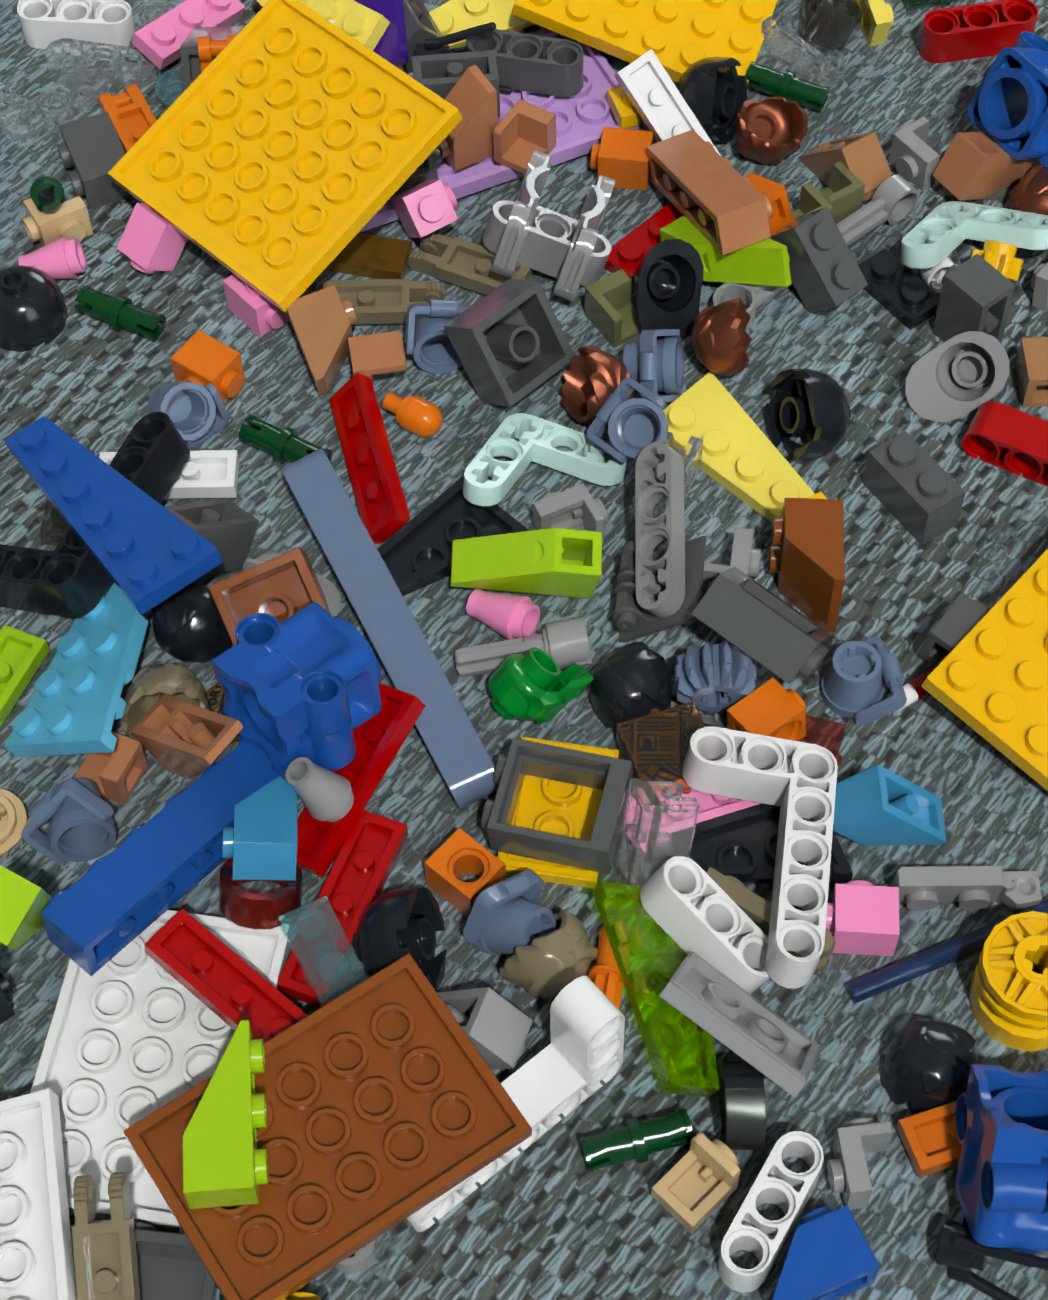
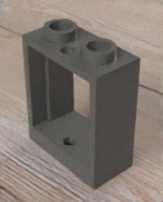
(762, 625)
(566, 766)

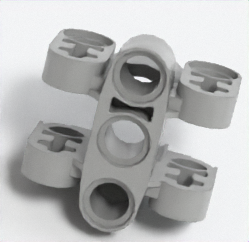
(549, 240)

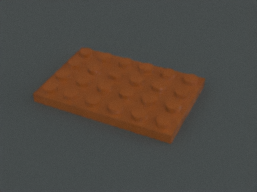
(366, 1124)

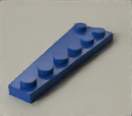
(125, 529)

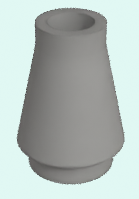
(322, 791)

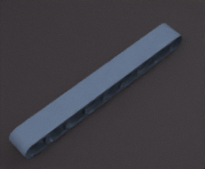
(392, 627)

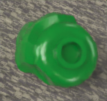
(535, 687)

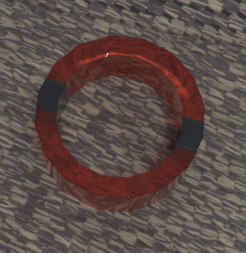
(253, 909)

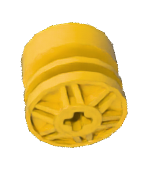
(1005, 991)

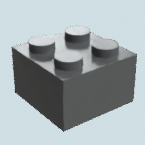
(509, 342)

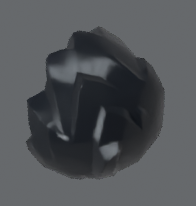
(190, 625)
(630, 684)
(928, 1064)

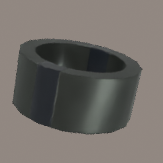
(742, 1106)

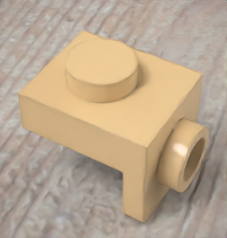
(67, 220)
(698, 1182)

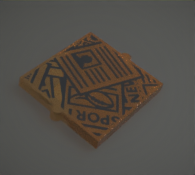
(660, 742)

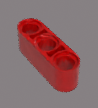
(975, 29)
(1009, 441)

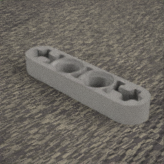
(652, 531)

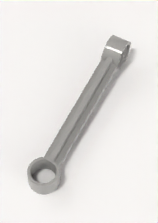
(890, 203)

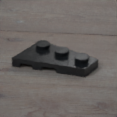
(423, 547)
(746, 846)

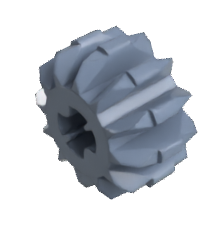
(714, 676)

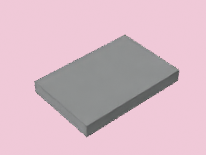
(742, 1023)

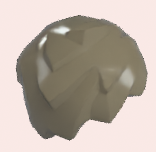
(157, 680)
(551, 959)

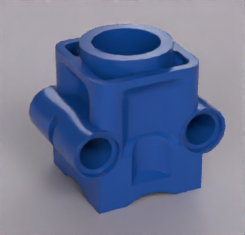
(1014, 99)
(300, 686)
(1004, 1157)

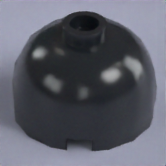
(712, 91)
(29, 308)
(807, 404)
(400, 925)

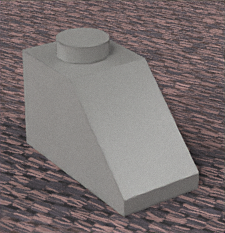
(490, 1023)

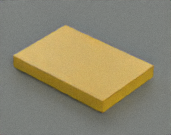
(557, 810)

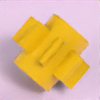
(1002, 258)

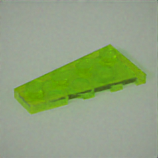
(647, 959)

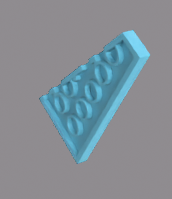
(83, 684)

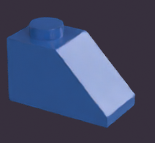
(826, 1258)

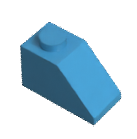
(887, 810)
(264, 834)

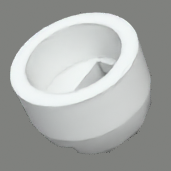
(934, 275)

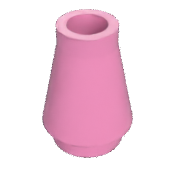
(58, 259)
(505, 613)

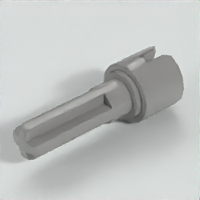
(562, 640)

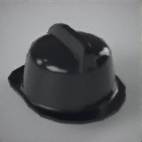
(669, 287)

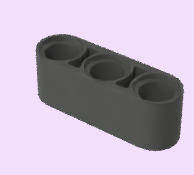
(534, 61)

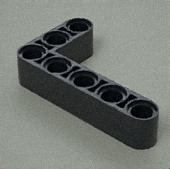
(70, 577)

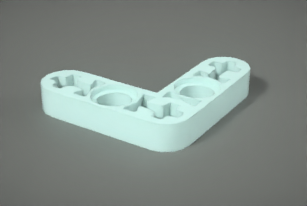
(957, 220)
(535, 444)

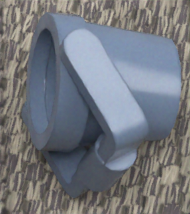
(427, 337)
(657, 362)
(193, 409)
(630, 422)
(855, 681)
(79, 823)
(509, 915)

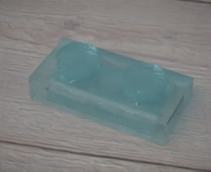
(322, 950)

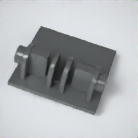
(637, 622)

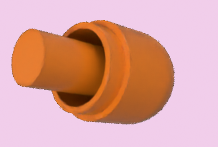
(414, 414)

